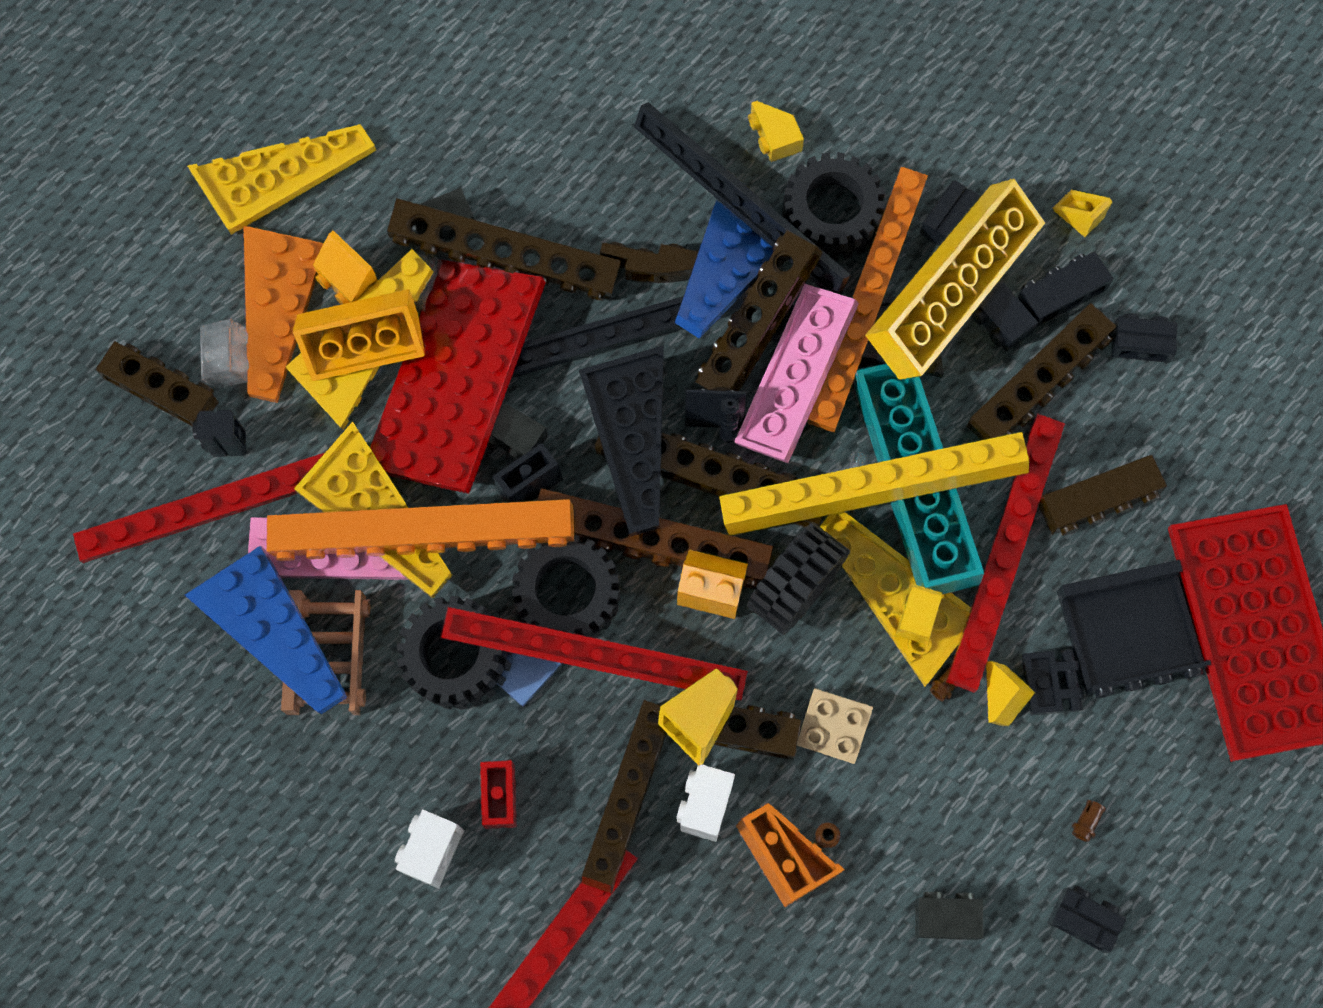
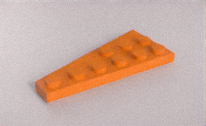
(276, 290)

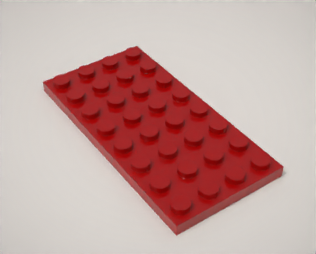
(452, 395)
(1255, 628)

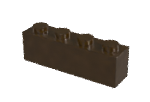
(1101, 495)

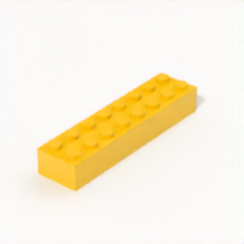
(955, 280)

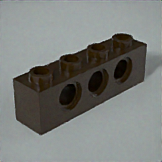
(116, 369)
(782, 745)

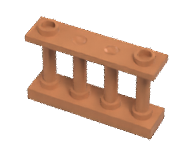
(360, 608)

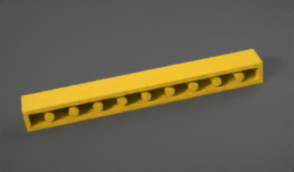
(875, 484)

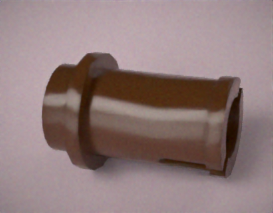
(941, 689)
(1088, 821)
(830, 828)

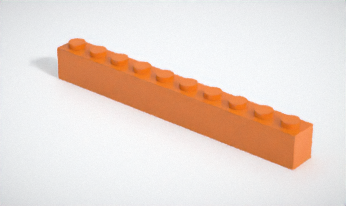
(420, 528)

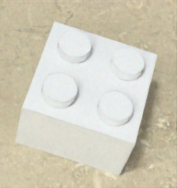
(706, 802)
(429, 848)

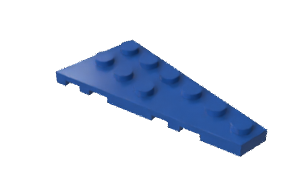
(722, 271)
(263, 618)

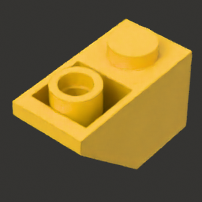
(777, 131)

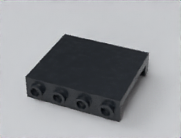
(1131, 629)

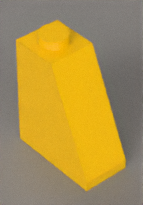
(699, 714)

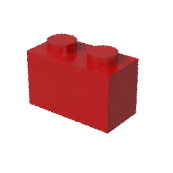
(498, 794)

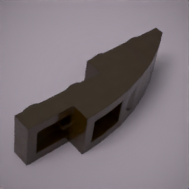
(643, 265)

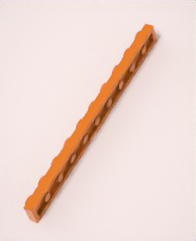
(869, 295)

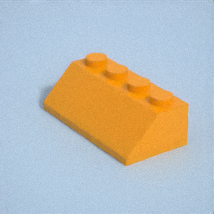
(359, 335)

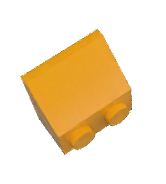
(343, 270)
(711, 584)

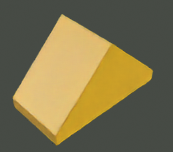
(1083, 210)
(919, 614)
(1005, 694)

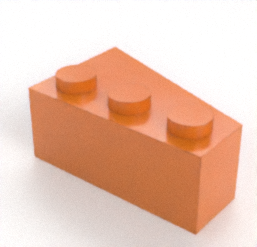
(785, 855)

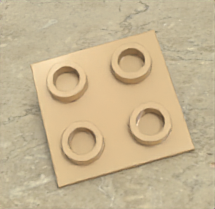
(834, 725)

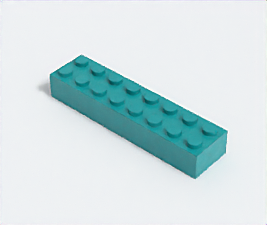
(929, 524)

